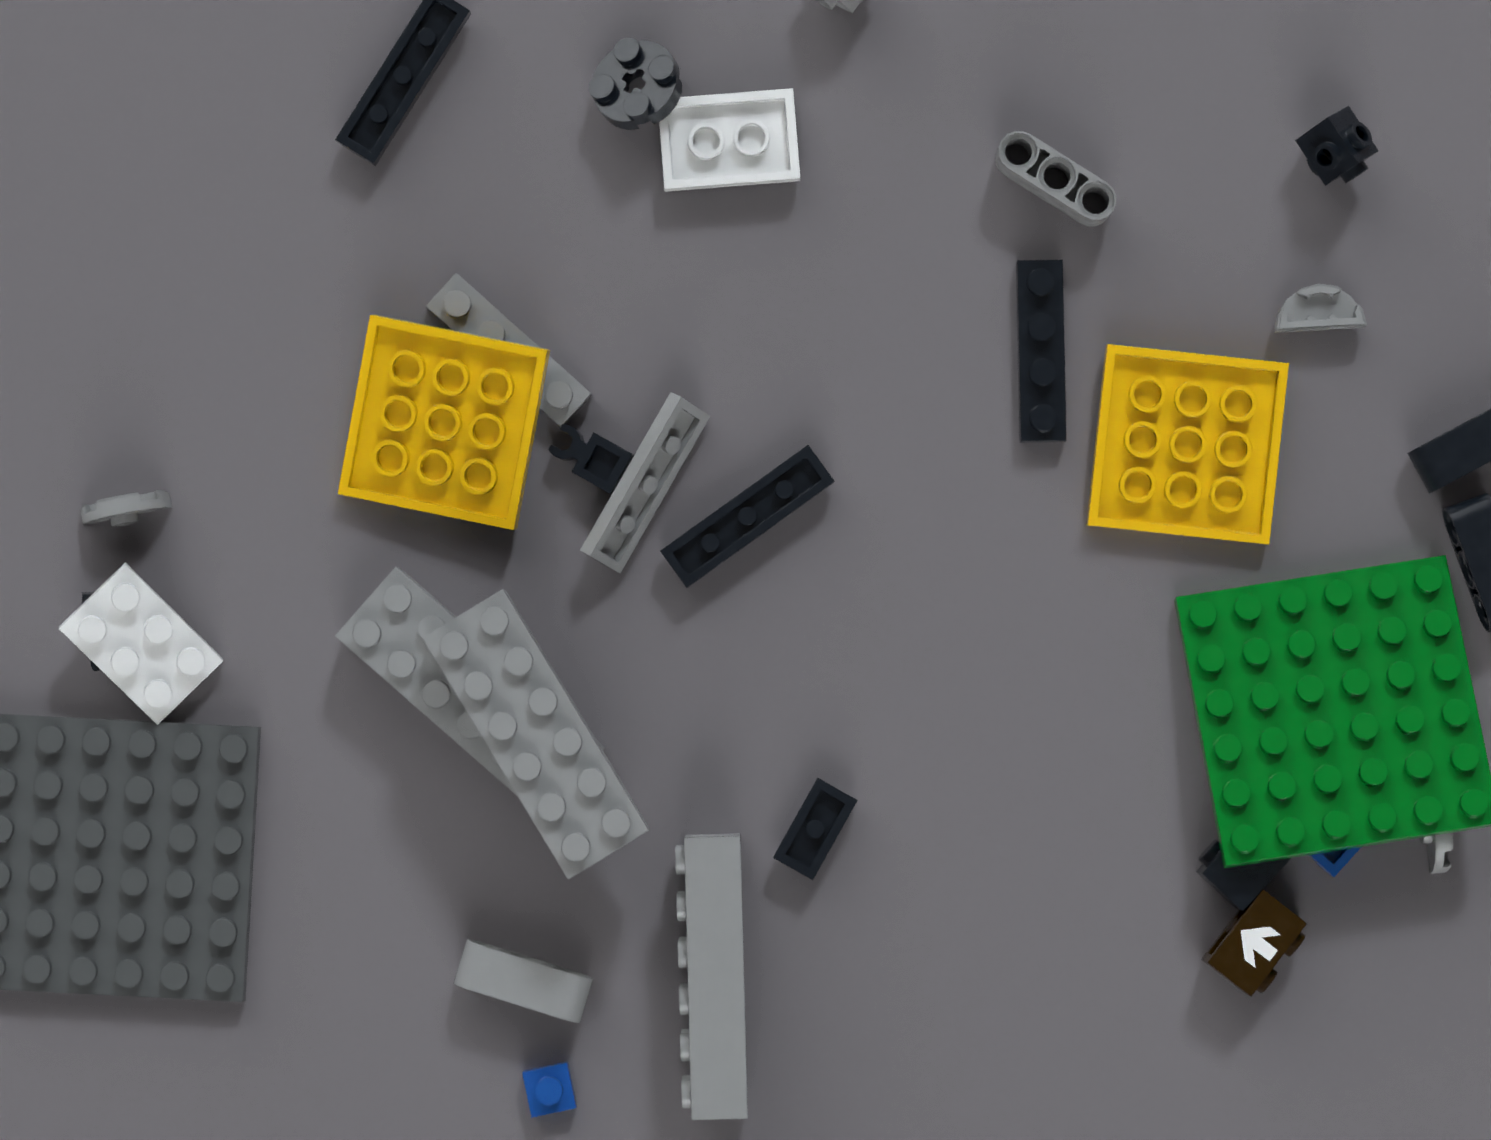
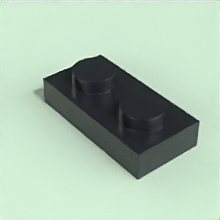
(815, 828)

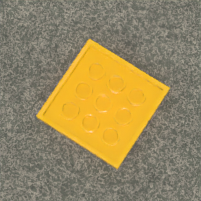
(443, 422)
(1187, 444)

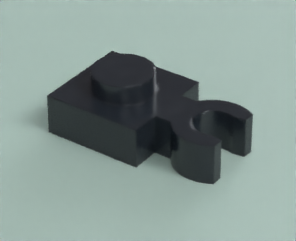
(598, 460)

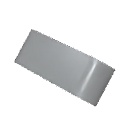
(1043, 158)
(523, 980)

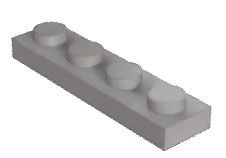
(469, 312)
(645, 482)

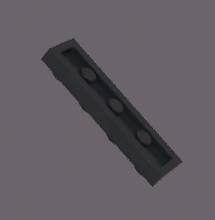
(402, 78)
(1041, 351)
(747, 516)

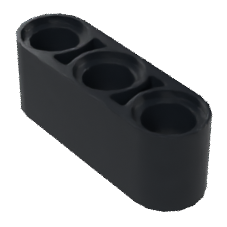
(1454, 452)
(1470, 535)

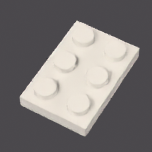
(730, 140)
(141, 643)

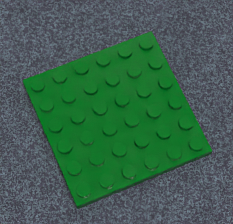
(1335, 711)

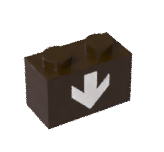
(1255, 943)

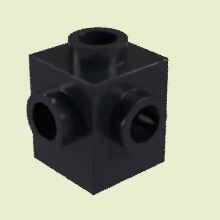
(1338, 147)

